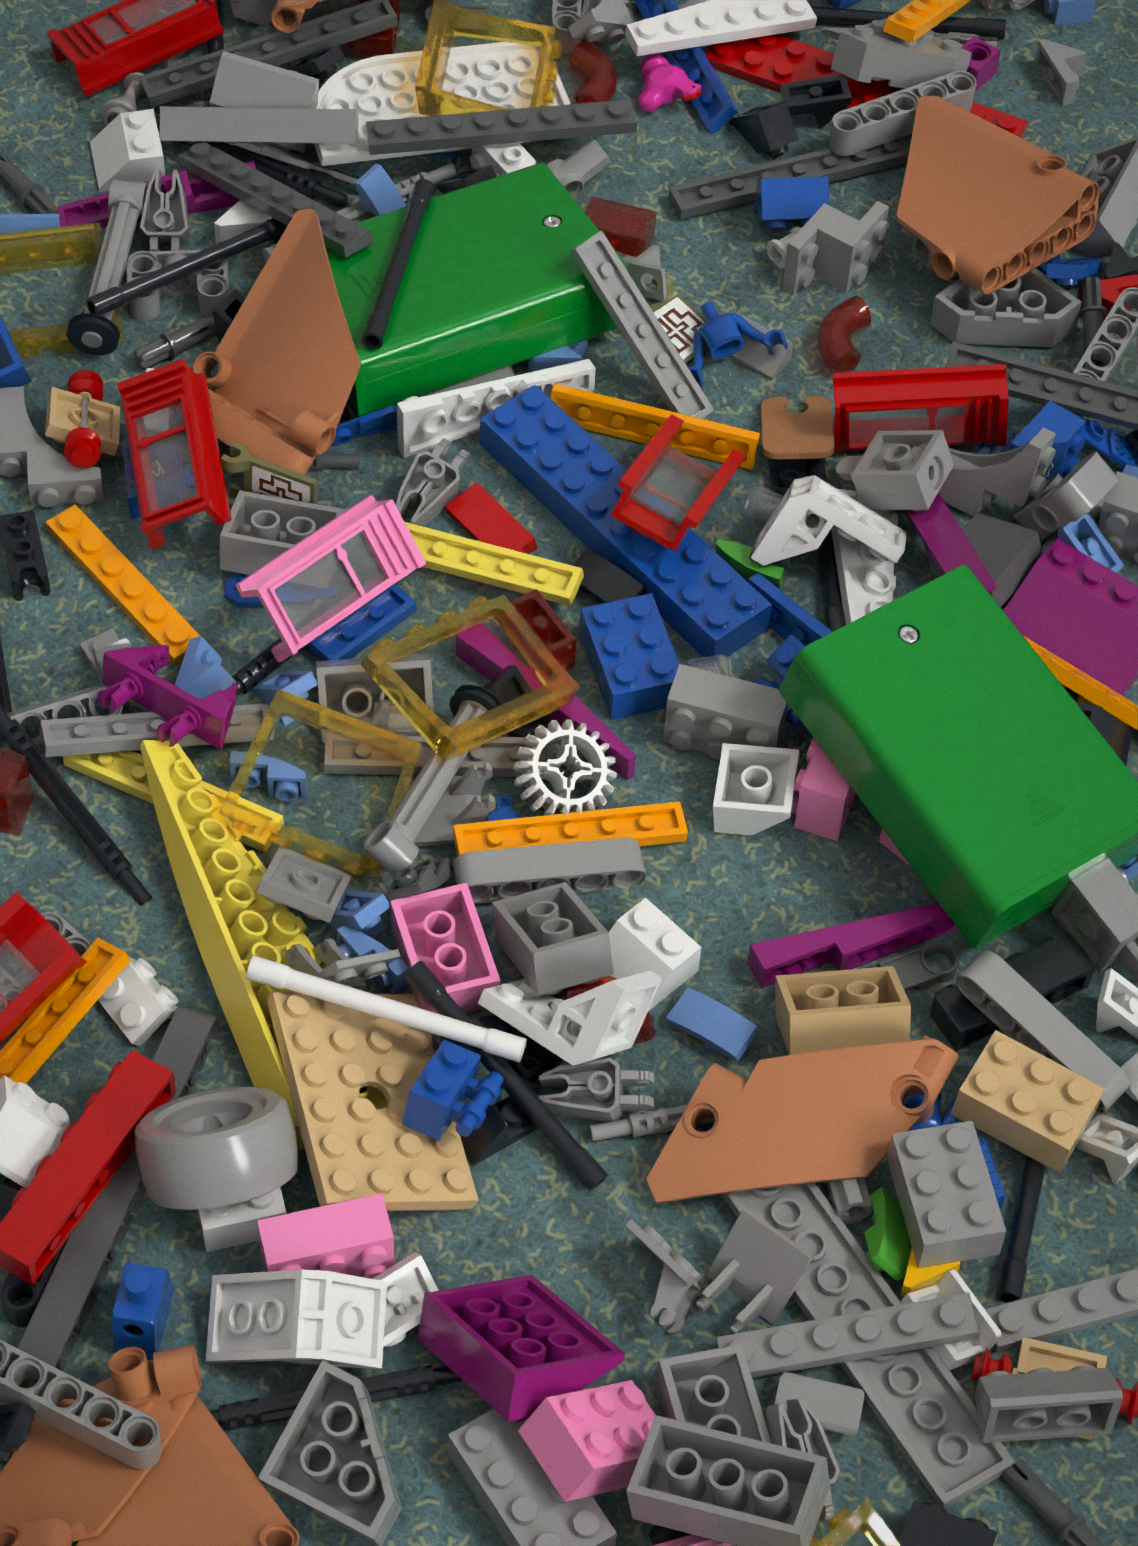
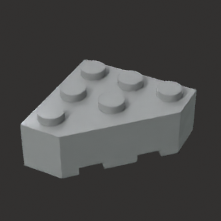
(873, 54)
(1021, 313)
(336, 1458)

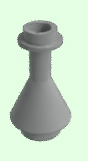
(123, 103)

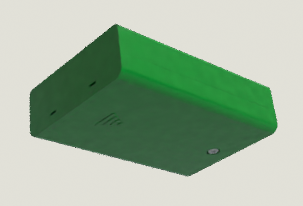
(479, 290)
(966, 752)

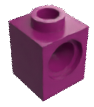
(983, 60)

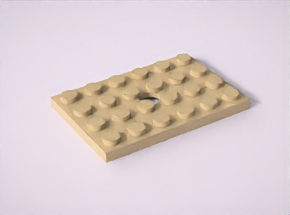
(347, 1141)

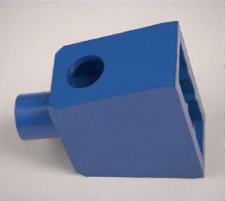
(141, 1302)

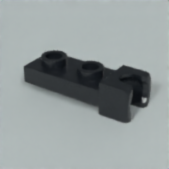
(24, 553)

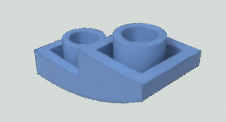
(378, 192)
(283, 779)
(358, 944)
(713, 1023)

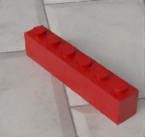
(81, 1165)

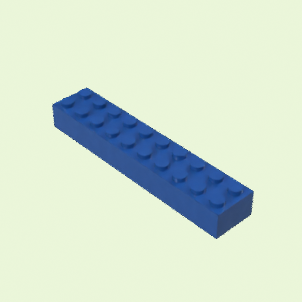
(578, 485)

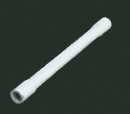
(283, 977)

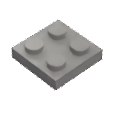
(304, 884)

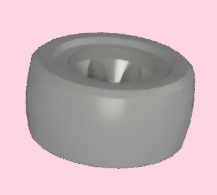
(216, 1148)

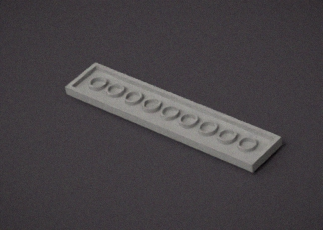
(906, 1390)

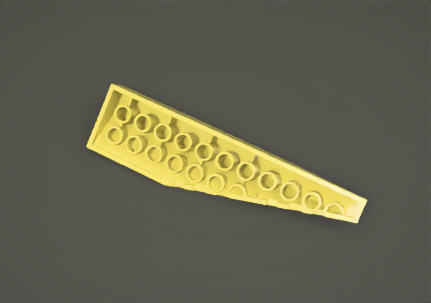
(226, 913)

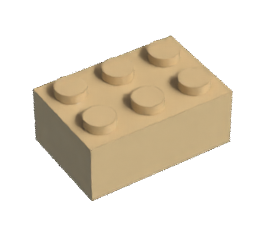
(841, 1009)
(1027, 1101)

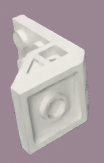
(796, 531)
(581, 1026)
(297, 1318)

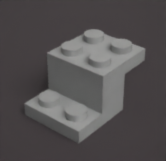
(836, 248)

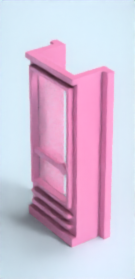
(333, 572)

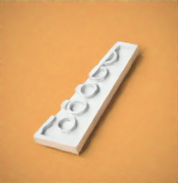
(718, 23)
(458, 412)
(863, 578)

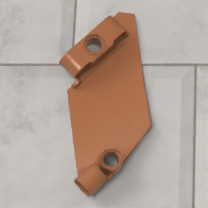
(799, 1119)
(69, 1491)

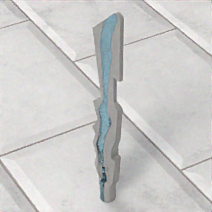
(302, 161)

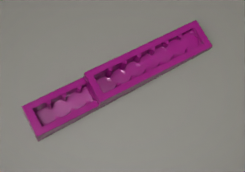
(199, 197)
(946, 541)
(489, 656)
(848, 943)

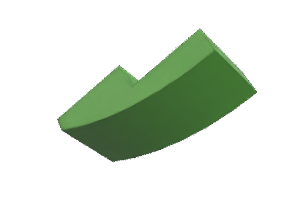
(739, 558)
(888, 1237)

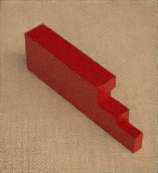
(488, 521)

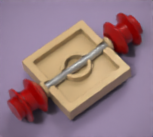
(83, 420)
(1041, 1354)

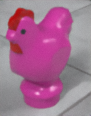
(664, 83)

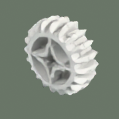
(580, 771)

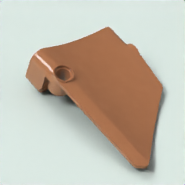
(989, 198)
(285, 356)
(199, 1496)

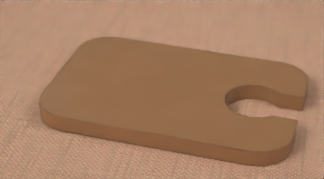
(797, 434)

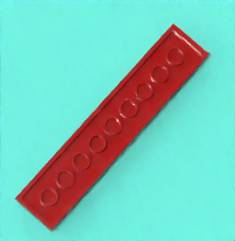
(782, 60)

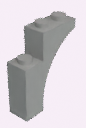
(602, 21)
(1009, 474)
(50, 475)

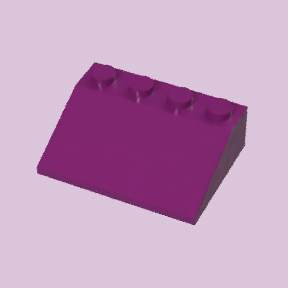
(1080, 615)
(514, 1343)

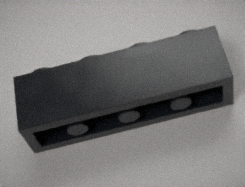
(1052, 968)

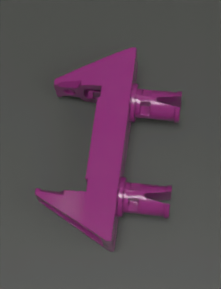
(134, 678)

